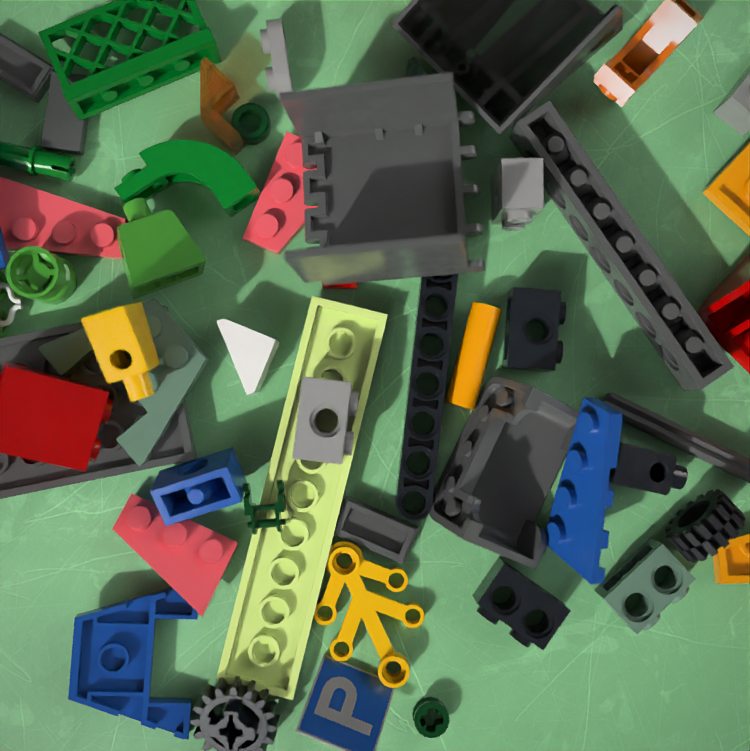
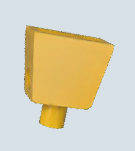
(122, 331)

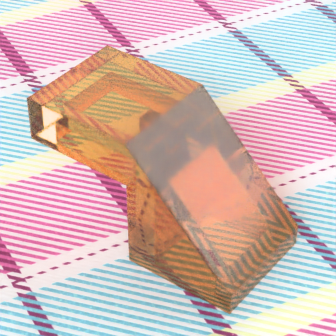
(216, 97)

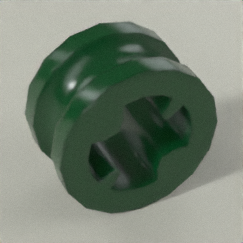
(439, 725)

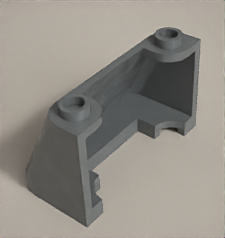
(505, 470)

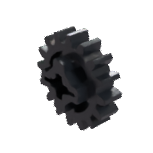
(235, 717)

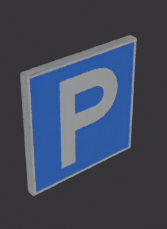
(345, 707)

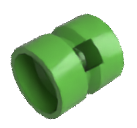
(41, 275)

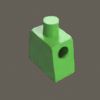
(156, 249)

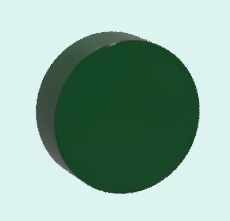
(251, 123)

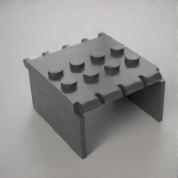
(383, 181)

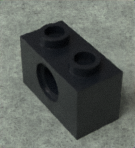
(536, 305)

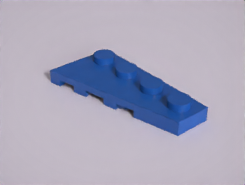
(584, 490)

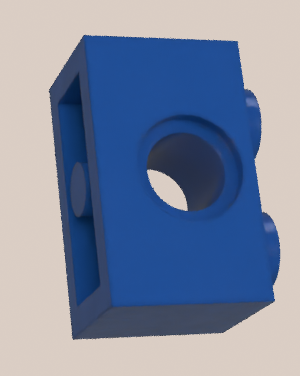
(198, 486)

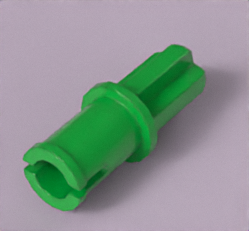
(37, 161)

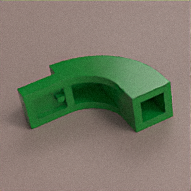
(194, 163)

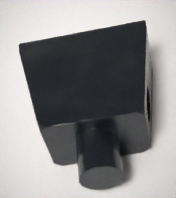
(647, 470)

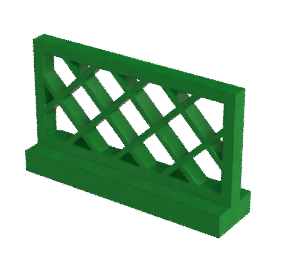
(141, 70)

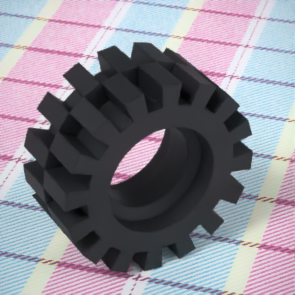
(705, 526)

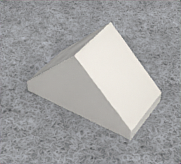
(250, 353)

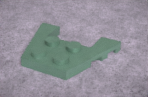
(172, 379)

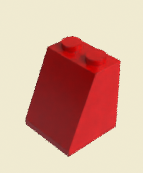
(50, 417)

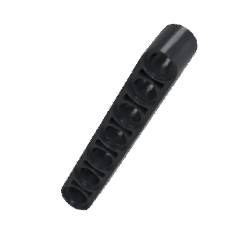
(433, 404)

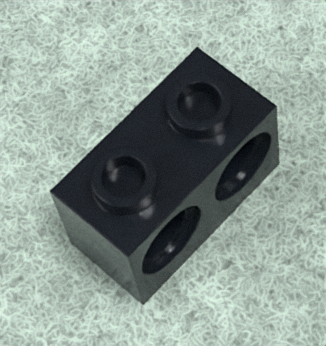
(524, 597)

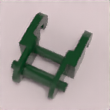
(251, 509)

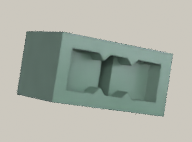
(637, 576)

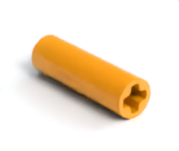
(473, 355)

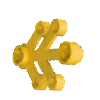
(366, 605)

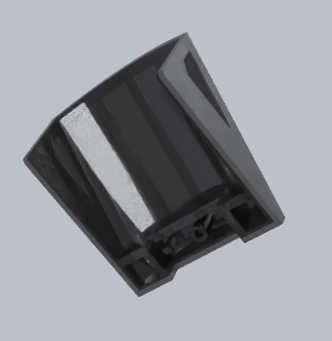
(507, 51)

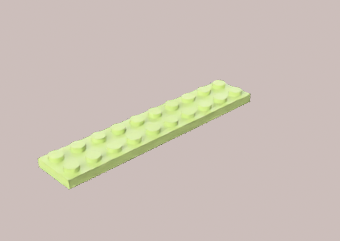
(288, 566)

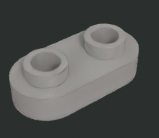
(274, 42)

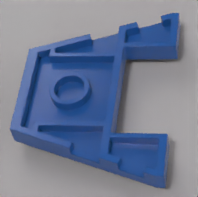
(116, 660)

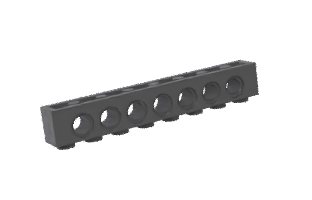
(620, 250)

